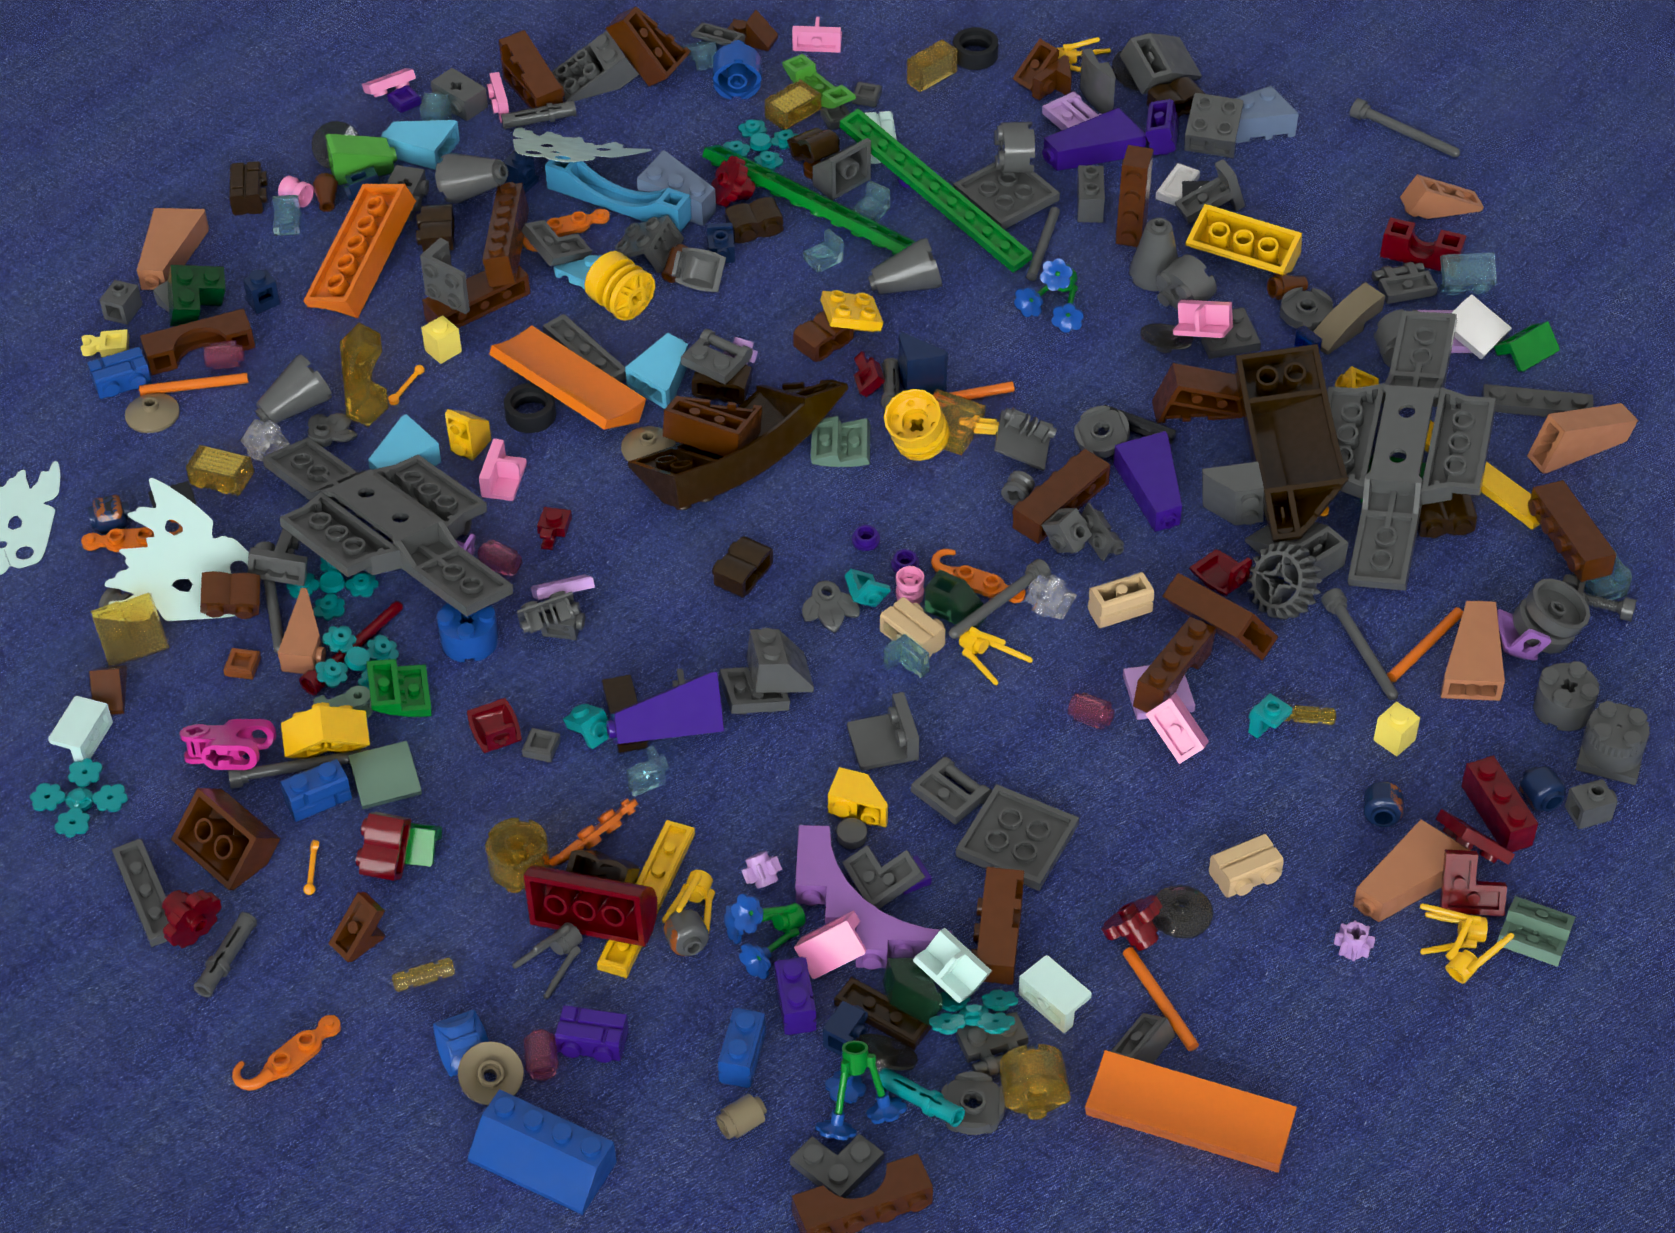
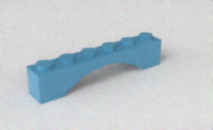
(585, 184)

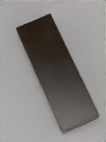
(618, 695)
(882, 1014)

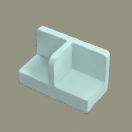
(82, 727)
(952, 966)
(1053, 992)

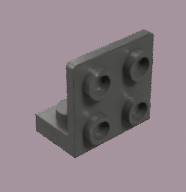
(1213, 125)
(651, 238)
(443, 280)
(886, 737)

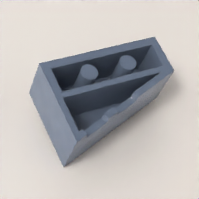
(1266, 115)
(670, 173)

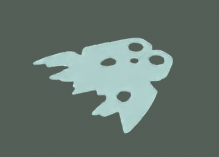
(567, 146)
(36, 517)
(175, 556)

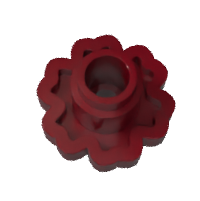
(732, 182)
(189, 916)
(1135, 923)

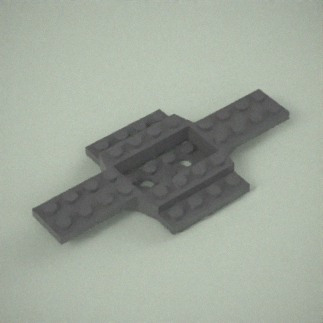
(1373, 430)
(409, 490)

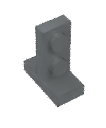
(1214, 193)
(280, 564)

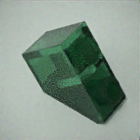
(951, 598)
(911, 989)

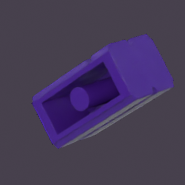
(1162, 126)
(795, 996)
(591, 1033)

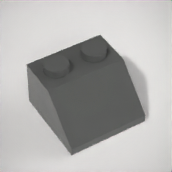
(844, 170)
(1234, 492)
(777, 663)

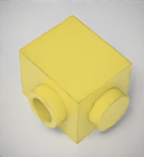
(441, 339)
(1396, 728)

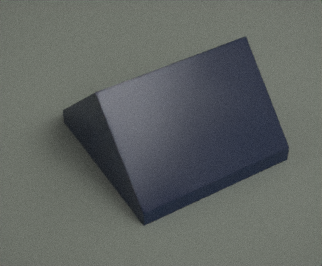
(921, 365)

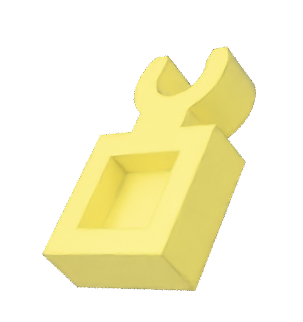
(107, 344)

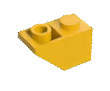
(467, 433)
(857, 797)

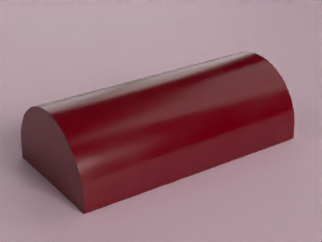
(592, 904)

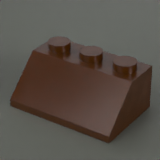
(224, 837)

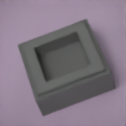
(867, 94)
(833, 116)
(541, 745)

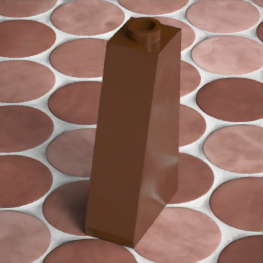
(1228, 618)

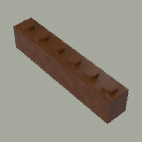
(504, 234)

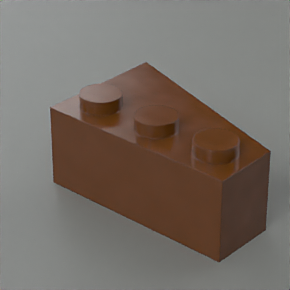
(646, 46)
(1196, 393)
(711, 426)
(999, 923)

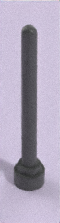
(1361, 109)
(1035, 568)
(1335, 602)
(272, 603)
(240, 777)

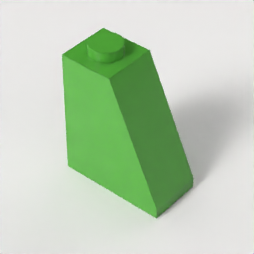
(354, 153)

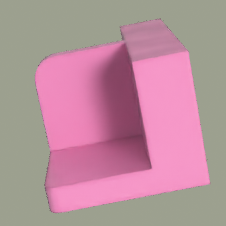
(816, 38)
(1204, 318)
(501, 473)
(1177, 728)
(831, 945)

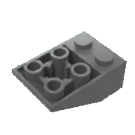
(1157, 60)
(595, 69)
(1321, 541)

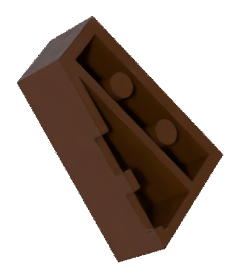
(528, 72)

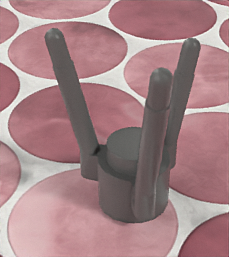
(561, 941)

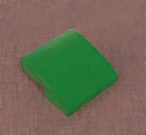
(398, 688)

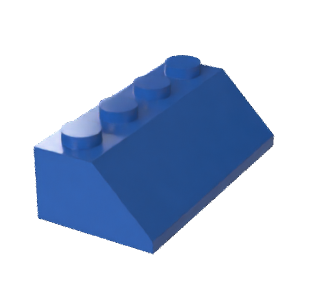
(542, 1152)

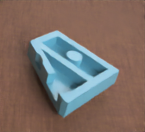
(576, 270)

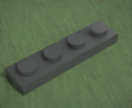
(574, 338)
(1535, 401)
(143, 888)

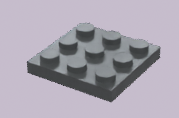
(1007, 196)
(1017, 835)

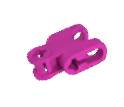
(224, 745)

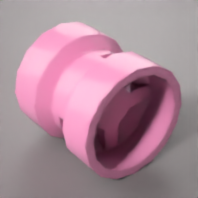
(292, 186)
(910, 584)

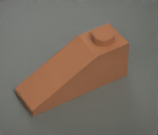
(1437, 199)
(301, 642)

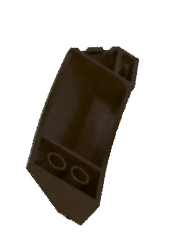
(1290, 436)
(690, 475)

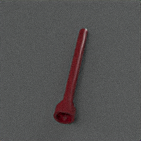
(309, 679)

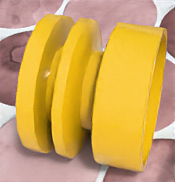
(619, 285)
(912, 412)

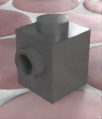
(121, 302)
(1591, 803)

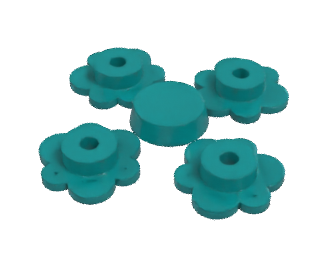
(760, 142)
(331, 583)
(341, 639)
(79, 799)
(976, 1014)

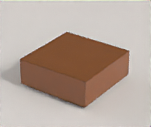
(242, 663)

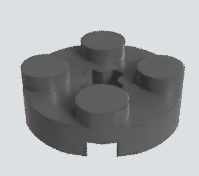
(1296, 299)
(1097, 418)
(987, 1093)

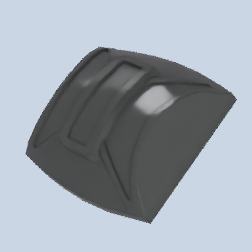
(699, 269)

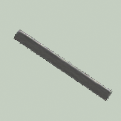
(1043, 244)

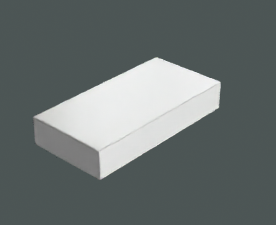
(1171, 188)

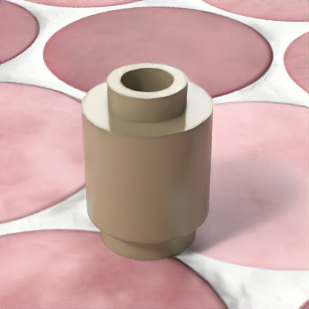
(741, 1116)

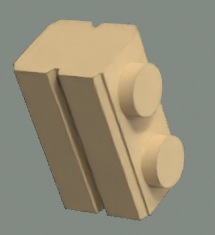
(1120, 600)
(915, 623)
(1246, 866)

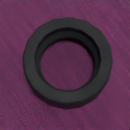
(976, 37)
(529, 422)

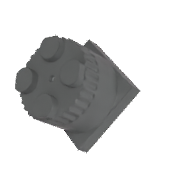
(1614, 742)

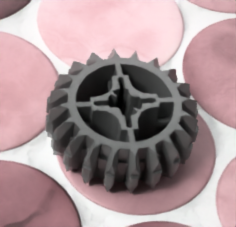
(1295, 568)

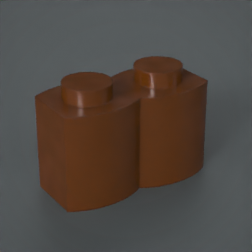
(818, 339)
(230, 594)

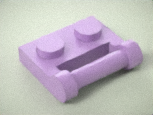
(1068, 111)

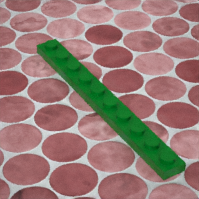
(937, 191)
(816, 203)

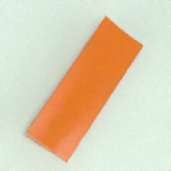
(361, 248)
(570, 378)
(1191, 1111)

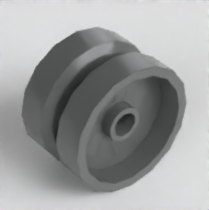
(1553, 610)

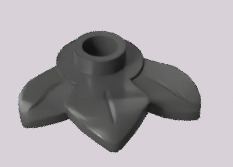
(328, 429)
(829, 608)

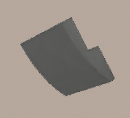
(1097, 82)

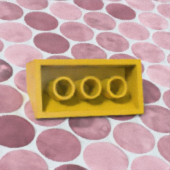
(1245, 240)

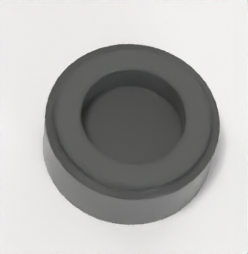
(851, 833)

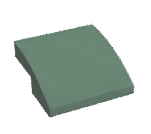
(841, 443)
(385, 774)
(1537, 930)

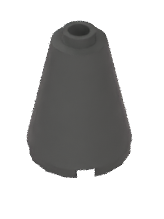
(468, 176)
(1153, 253)
(907, 270)
(293, 392)

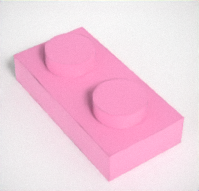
(380, 85)
(497, 92)

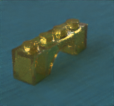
(359, 353)

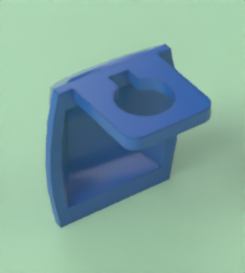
(456, 1036)

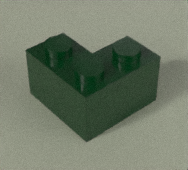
(191, 287)

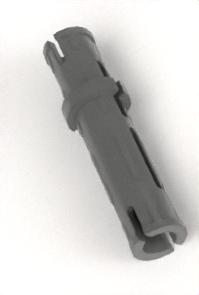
(539, 114)
(891, 386)
(219, 964)

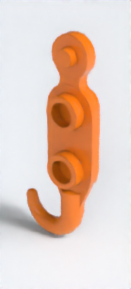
(574, 223)
(121, 538)
(980, 581)
(590, 836)
(290, 1055)

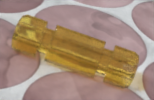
(1311, 714)
(423, 974)

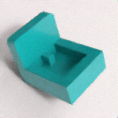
(865, 589)
(1268, 714)
(589, 722)

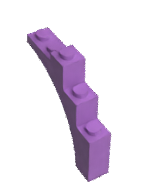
(823, 882)

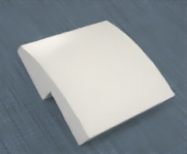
(1478, 327)

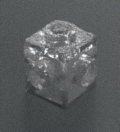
(263, 439)
(1050, 596)

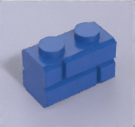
(119, 372)
(316, 790)
(741, 1047)

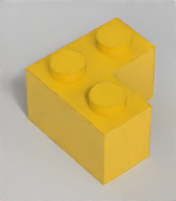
(324, 730)

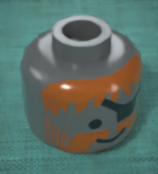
(686, 933)

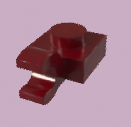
(869, 375)
(551, 524)

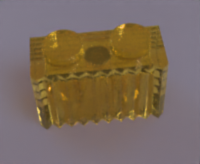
(931, 65)
(792, 104)
(219, 470)

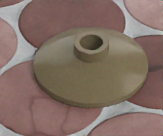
(152, 413)
(644, 442)
(490, 1058)

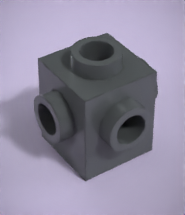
(1067, 530)

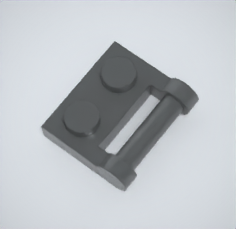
(712, 362)
(945, 795)

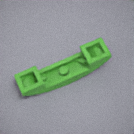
(803, 68)

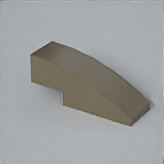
(1349, 317)

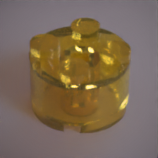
(513, 849)
(1034, 1080)

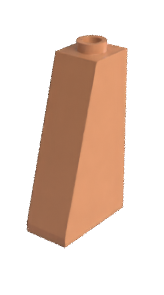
(169, 241)
(1580, 434)
(1476, 657)
(1406, 873)

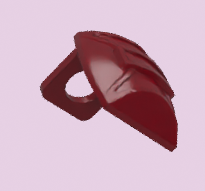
(1222, 572)
(494, 725)

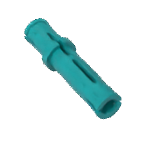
(929, 1101)

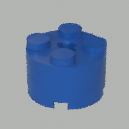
(737, 70)
(467, 636)

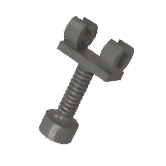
(1623, 608)

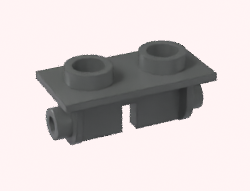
(1102, 540)

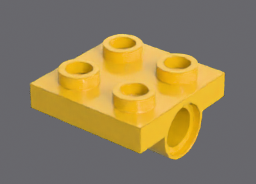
(851, 311)

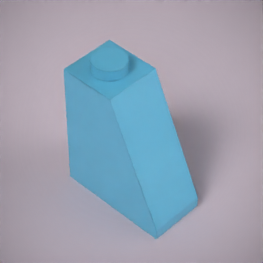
(422, 141)
(658, 370)
(404, 442)

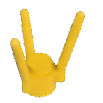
(1070, 51)
(976, 642)
(695, 890)
(1476, 933)
(1465, 964)

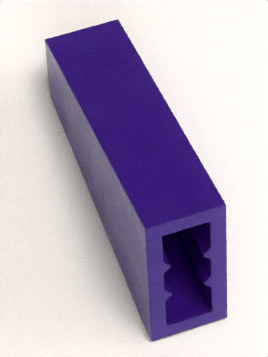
(1093, 141)
(1151, 478)
(676, 712)

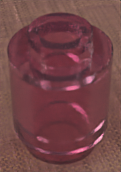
(223, 354)
(500, 557)
(1091, 710)
(541, 1054)

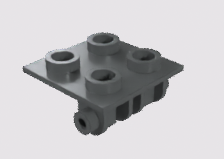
(1024, 439)
(560, 602)

